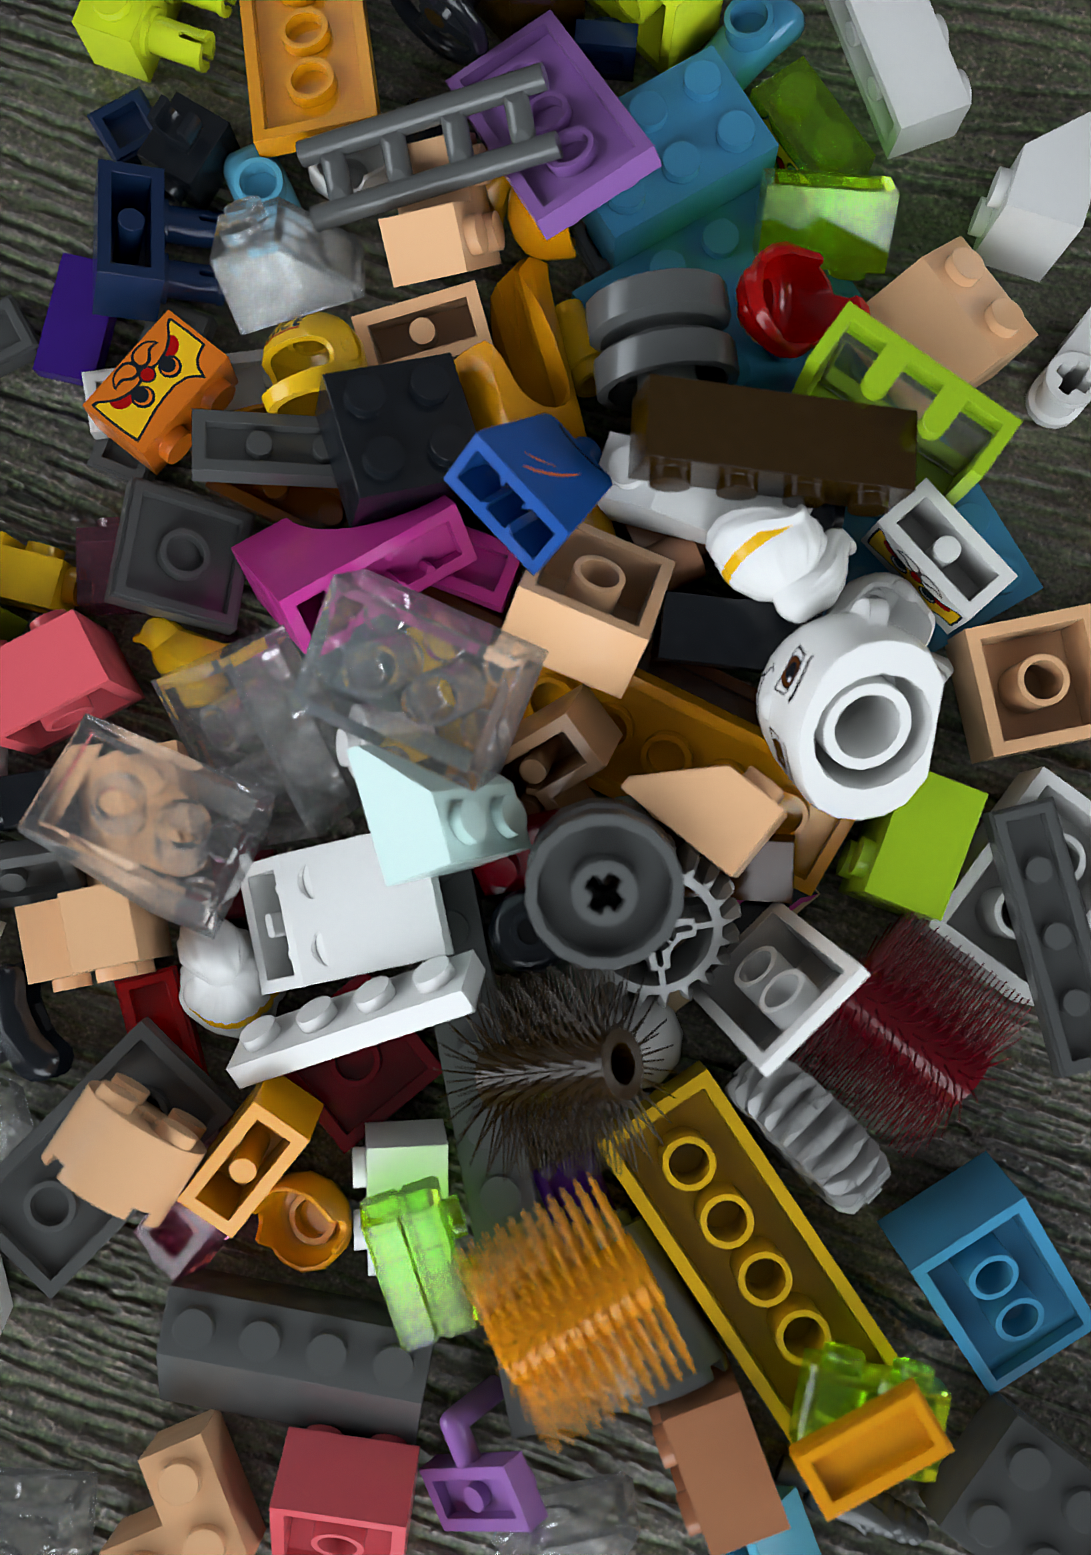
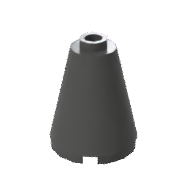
(692, 1326)

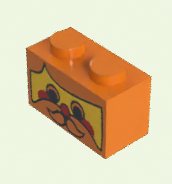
(154, 389)

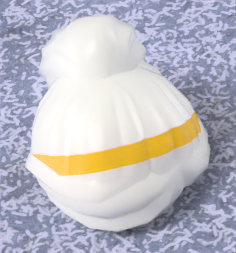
(781, 558)
(222, 980)

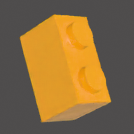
(251, 1153)

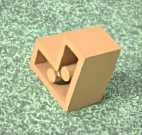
(443, 232)
(87, 934)
(196, 1493)

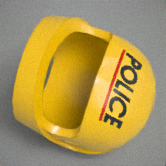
(300, 354)

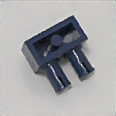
(130, 243)

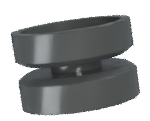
(660, 326)
(609, 923)

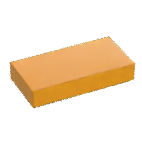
(870, 1449)

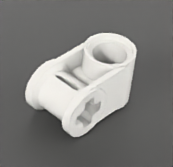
(1068, 370)

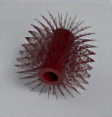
(912, 1034)

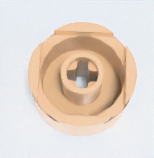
(125, 1150)

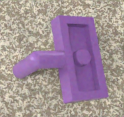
(479, 1488)

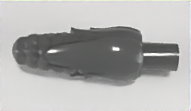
(877, 1515)

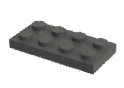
(46, 1224)

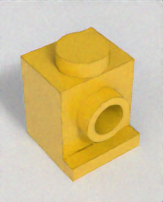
(35, 576)

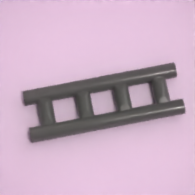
(464, 167)

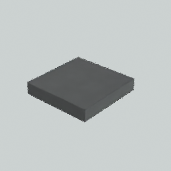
(178, 557)

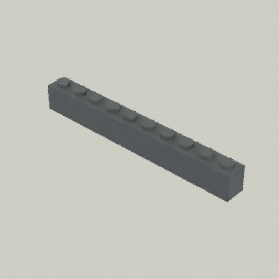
(489, 1197)

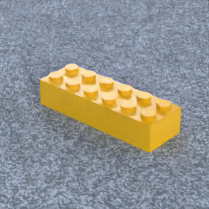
(739, 1238)

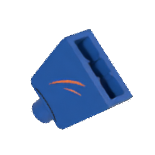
(530, 484)

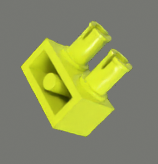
(137, 33)

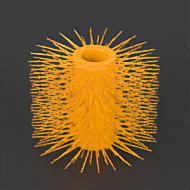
(573, 1312)

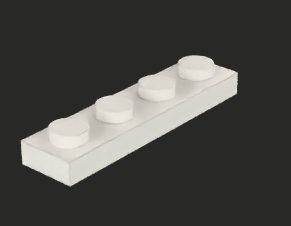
(357, 1019)

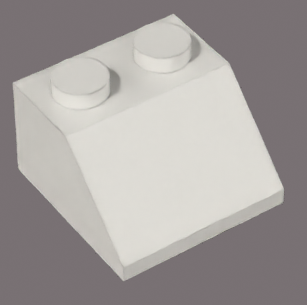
(1036, 203)

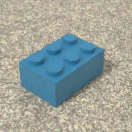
(708, 151)

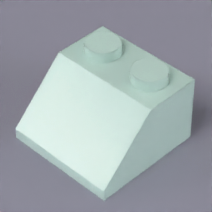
(430, 824)

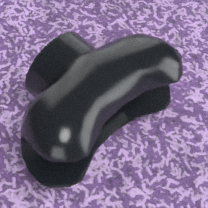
(26, 1030)

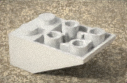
(332, 917)

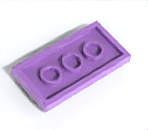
(597, 134)

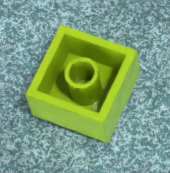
(915, 851)

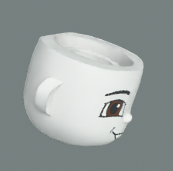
(852, 711)

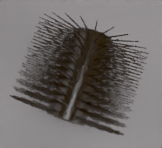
(558, 1072)

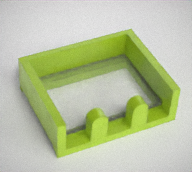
(957, 424)

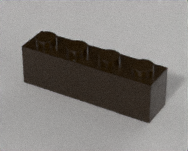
(772, 445)

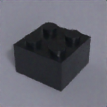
(393, 435)

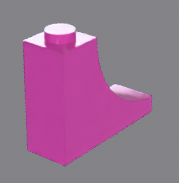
(295, 563)

